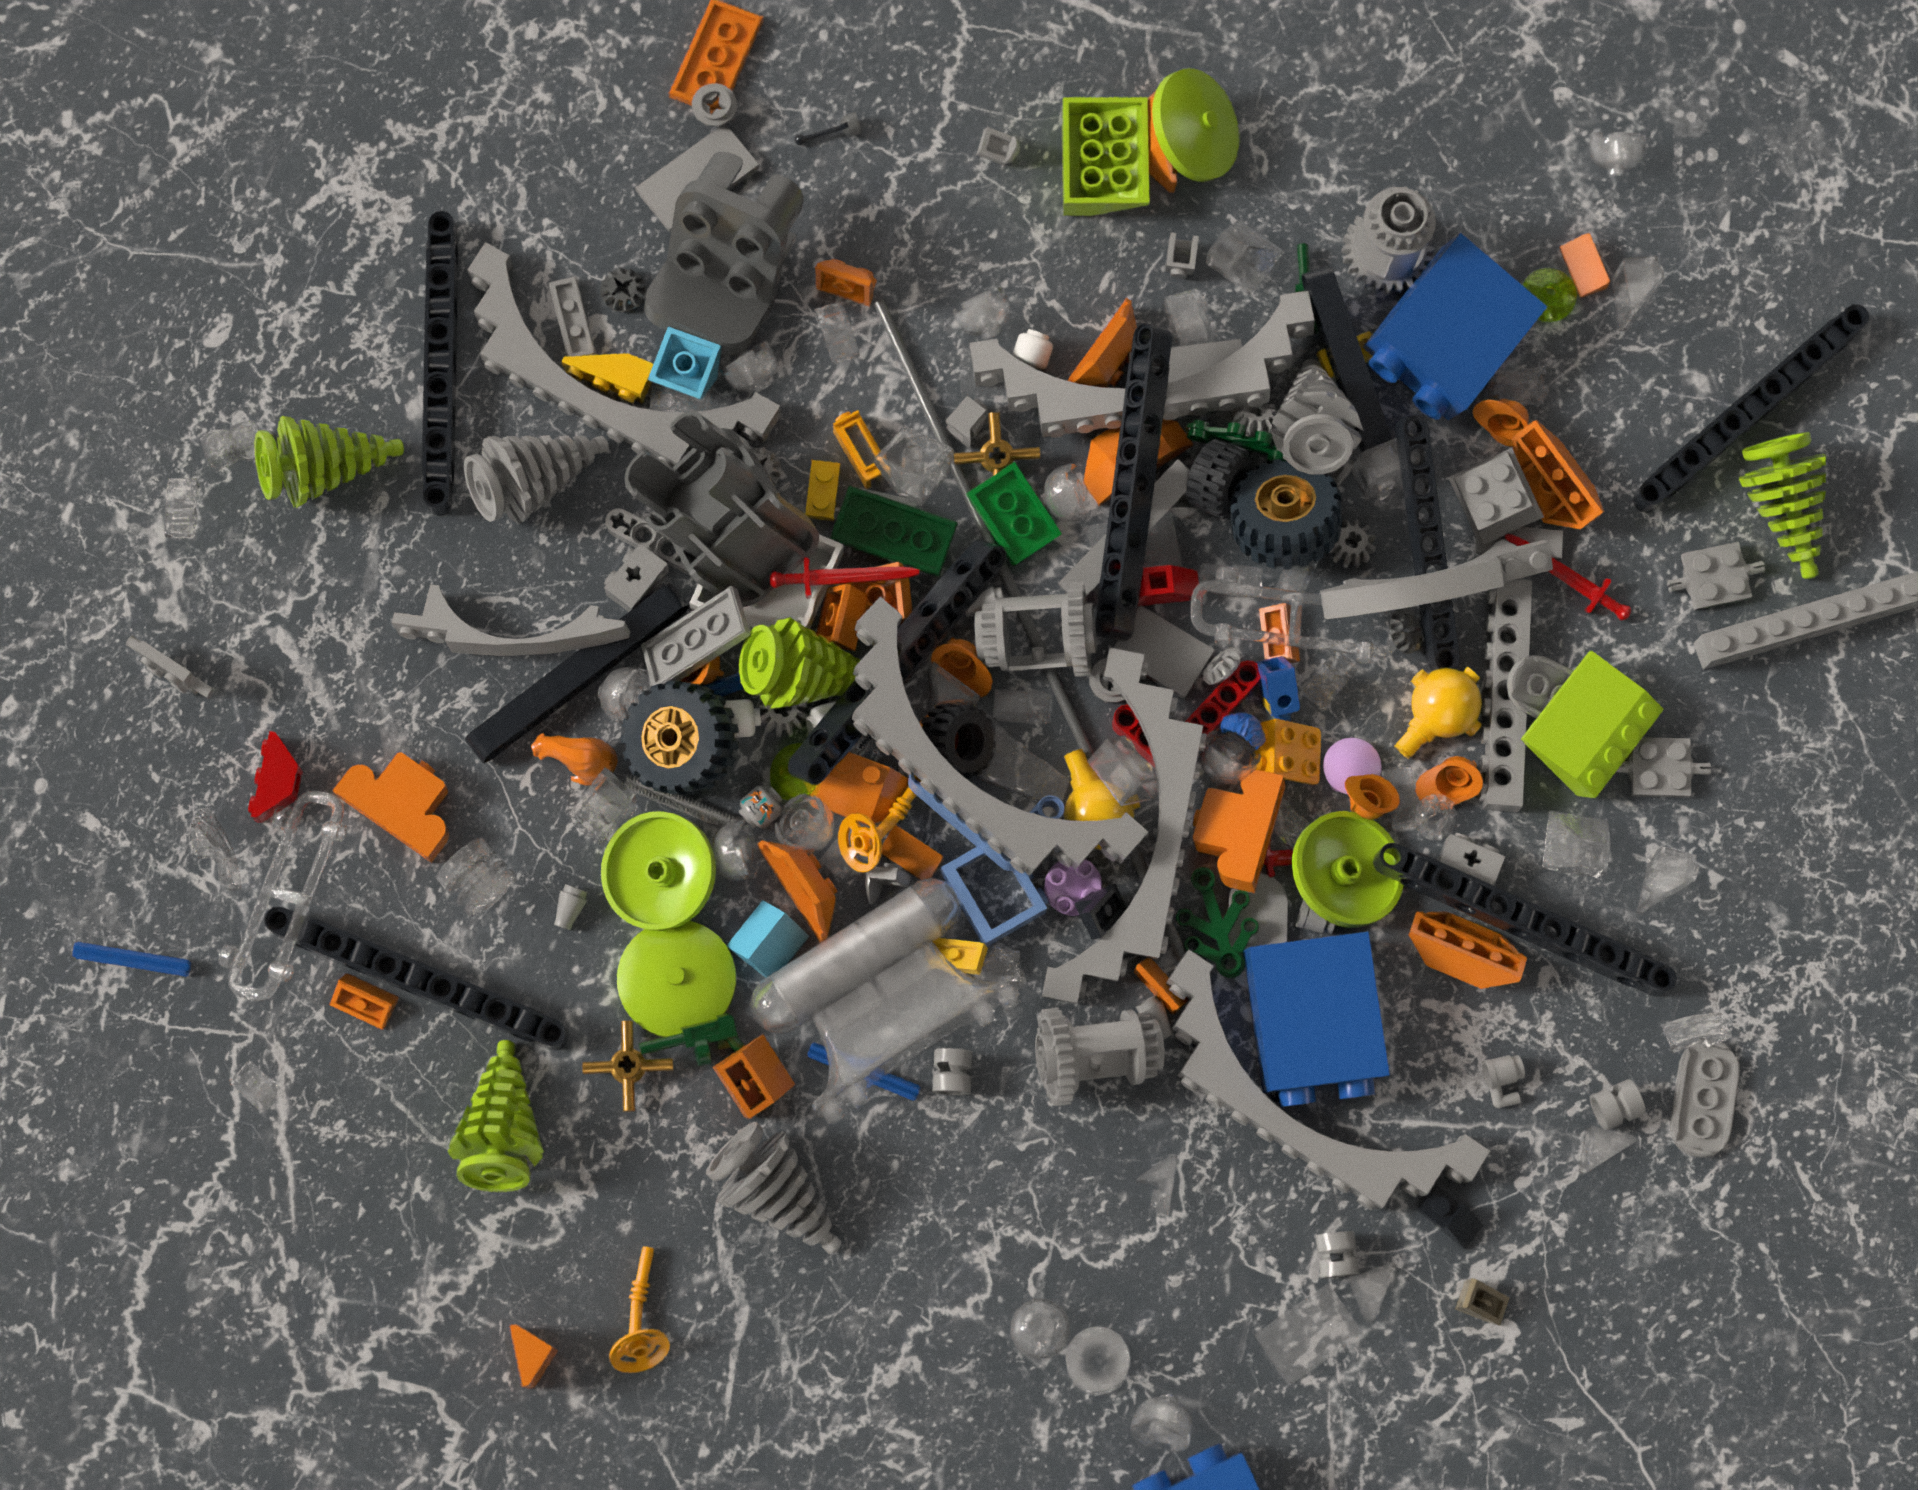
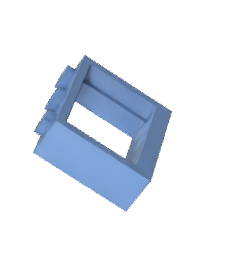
(973, 913)

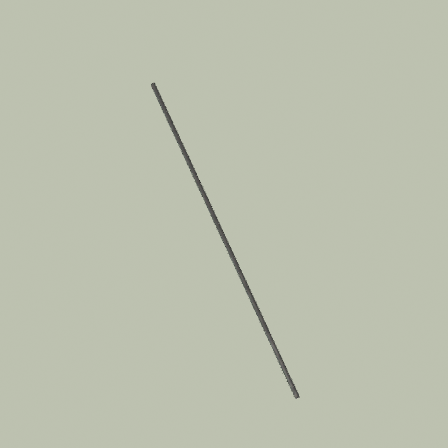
(1007, 578)

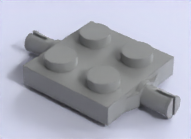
(1716, 576)
(162, 665)
(1662, 768)

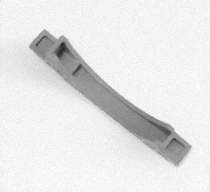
(1488, 571)
(442, 625)

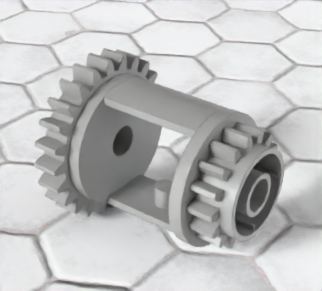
(1391, 240)
(1078, 632)
(1095, 1051)

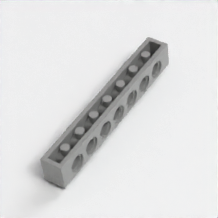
(1510, 796)

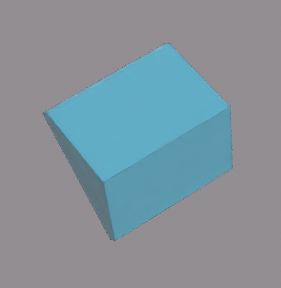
(686, 363)
(767, 939)

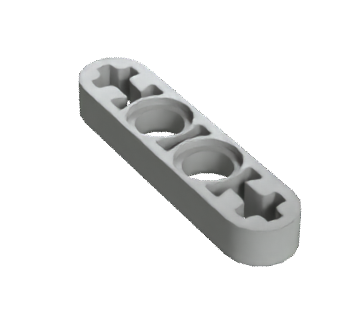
(653, 545)

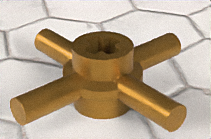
(996, 442)
(627, 1079)

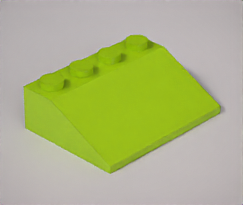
(1104, 154)
(1591, 725)

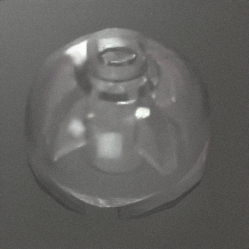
(1617, 151)
(984, 314)
(751, 368)
(1066, 494)
(621, 690)
(1228, 758)
(805, 824)
(734, 850)
(1040, 1328)
(1162, 1422)

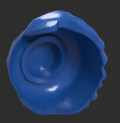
(1246, 726)

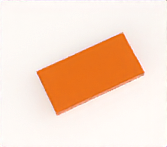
(716, 51)

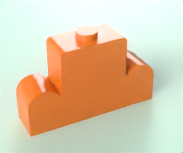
(400, 802)
(1240, 827)

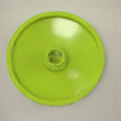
(1195, 125)
(658, 871)
(1338, 873)
(675, 978)

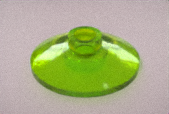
(1565, 294)
(782, 781)

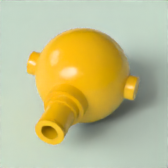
(1443, 706)
(1090, 796)

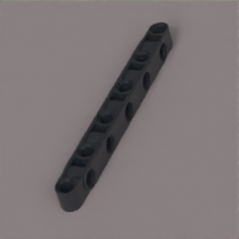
(440, 363)
(1751, 408)
(1133, 482)
(915, 642)
(1525, 919)
(420, 979)

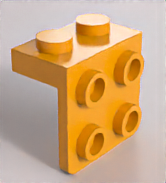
(1291, 751)

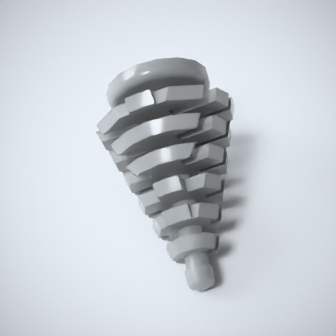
(1316, 423)
(525, 471)
(768, 1186)

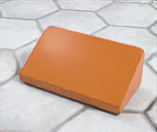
(1585, 265)
(1277, 620)
(911, 854)
(1155, 981)
(363, 1000)

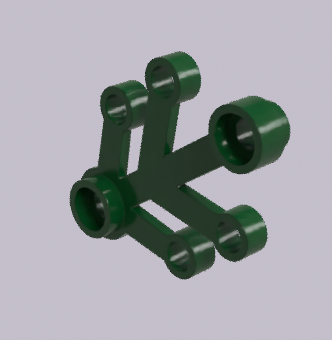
(1202, 433)
(1219, 928)

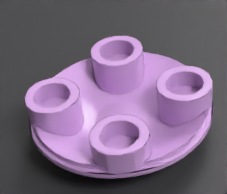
(1347, 759)
(1066, 885)

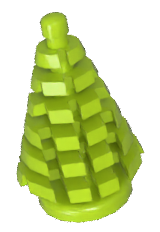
(314, 457)
(1788, 487)
(793, 665)
(497, 1129)

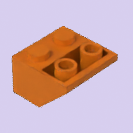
(754, 1077)

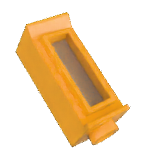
(857, 445)

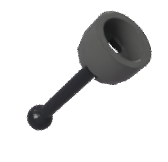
(848, 125)

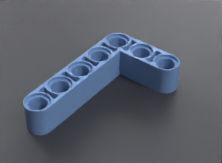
(977, 839)

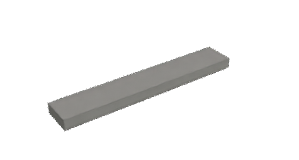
(1166, 493)

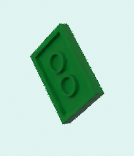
(1013, 513)

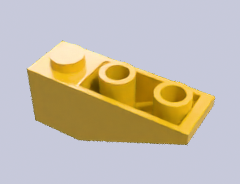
(612, 372)

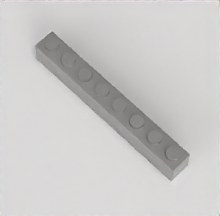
(1807, 621)

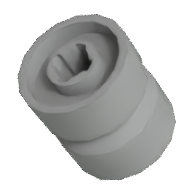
(952, 1071)
(1615, 1105)
(1333, 1244)

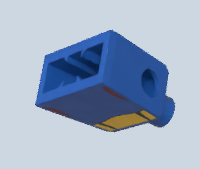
(1278, 688)

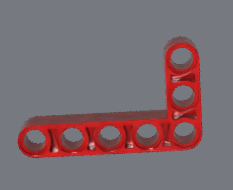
(1212, 704)

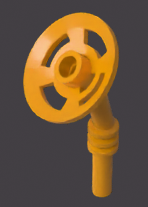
(866, 840)
(636, 1339)

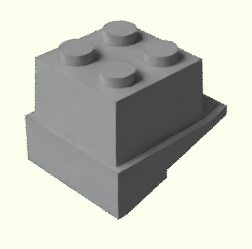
(1495, 497)

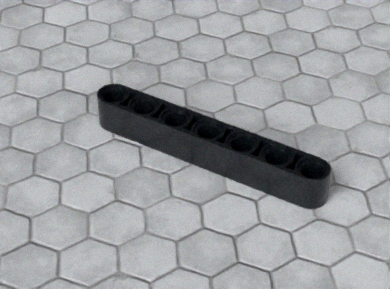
(1345, 354)

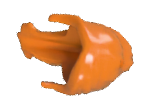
(581, 755)

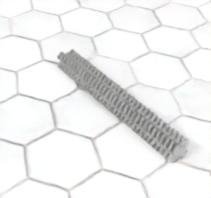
(679, 803)

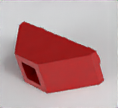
(1167, 584)
(276, 780)

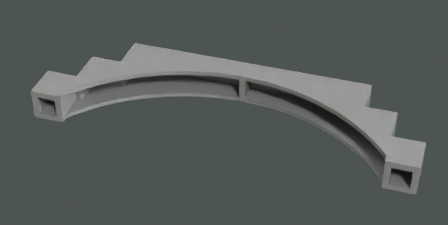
(520, 357)
(1081, 408)
(1175, 754)
(1016, 833)
(1362, 1171)

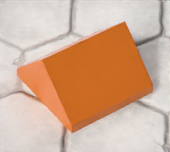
(839, 615)
(532, 1355)

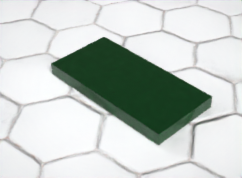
(893, 531)

